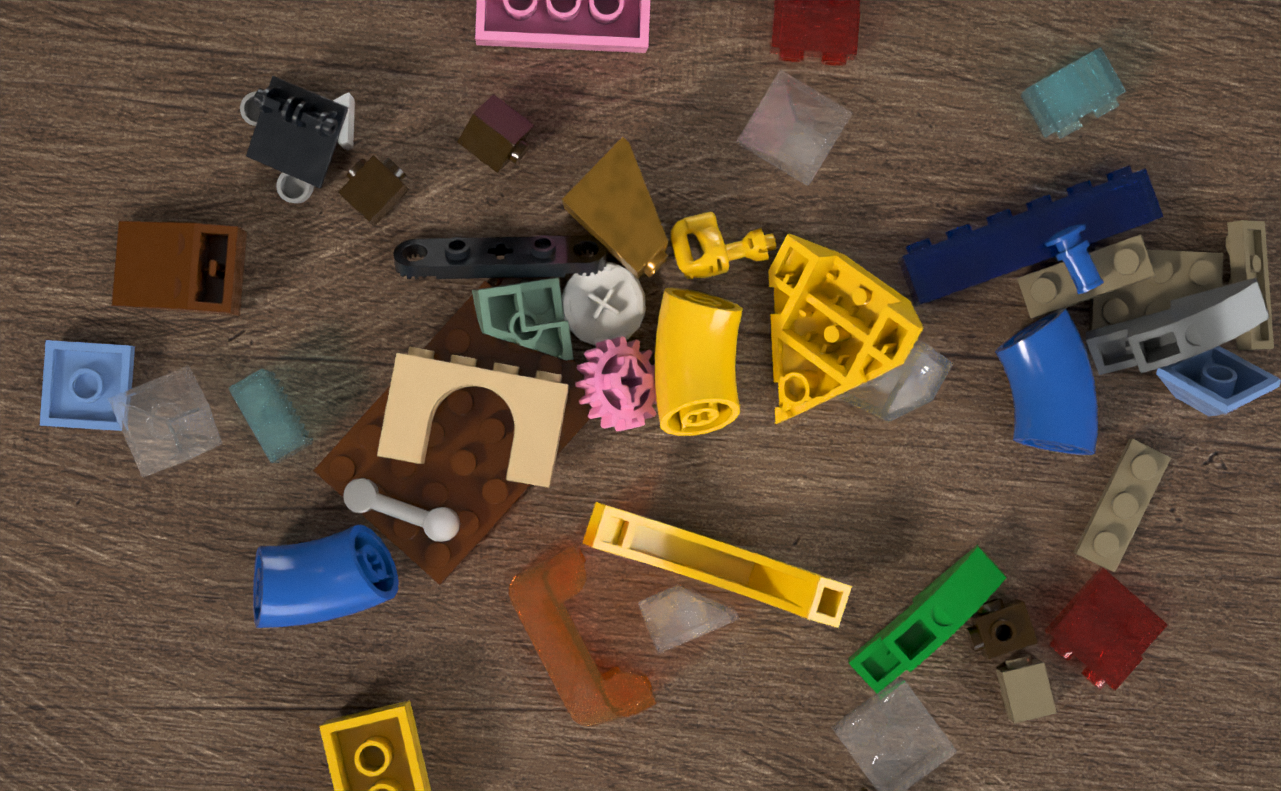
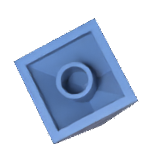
(1216, 381)

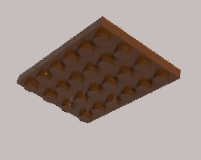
(464, 452)

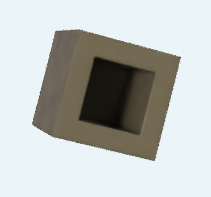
(1025, 688)

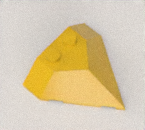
(832, 326)

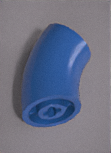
(1051, 386)
(322, 578)

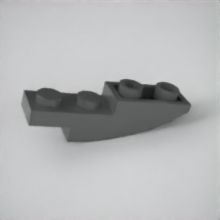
(1183, 331)

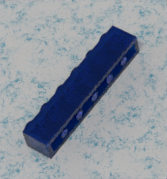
(1020, 239)

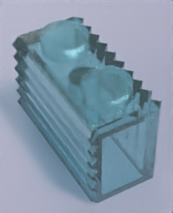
(1073, 93)
(270, 415)

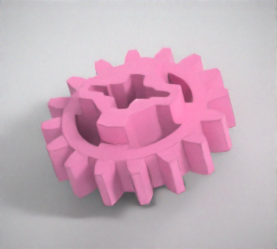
(618, 383)

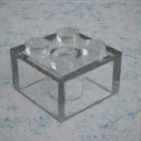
(894, 738)

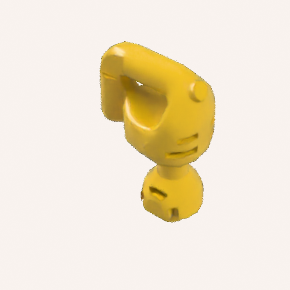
(715, 252)

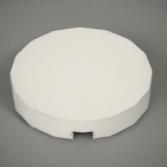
(604, 304)

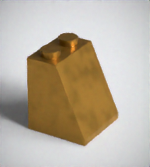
(619, 211)

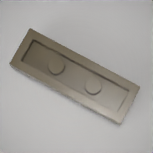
(1249, 260)
(1117, 265)
(1122, 505)

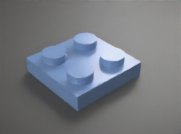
(80, 381)

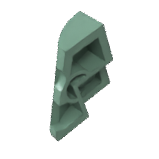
(526, 316)

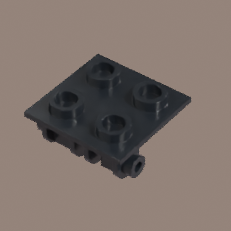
(296, 131)

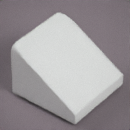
(347, 132)

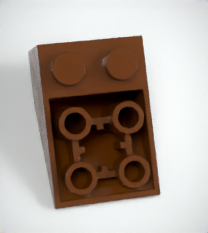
(179, 267)

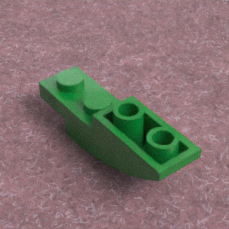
(929, 621)

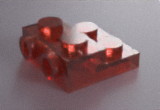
(815, 30)
(1105, 630)

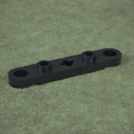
(478, 257)

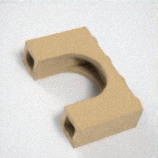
(423, 383)

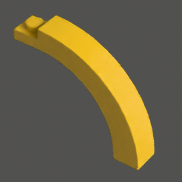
(717, 564)

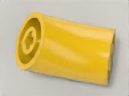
(696, 362)

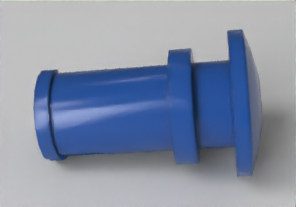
(1076, 257)

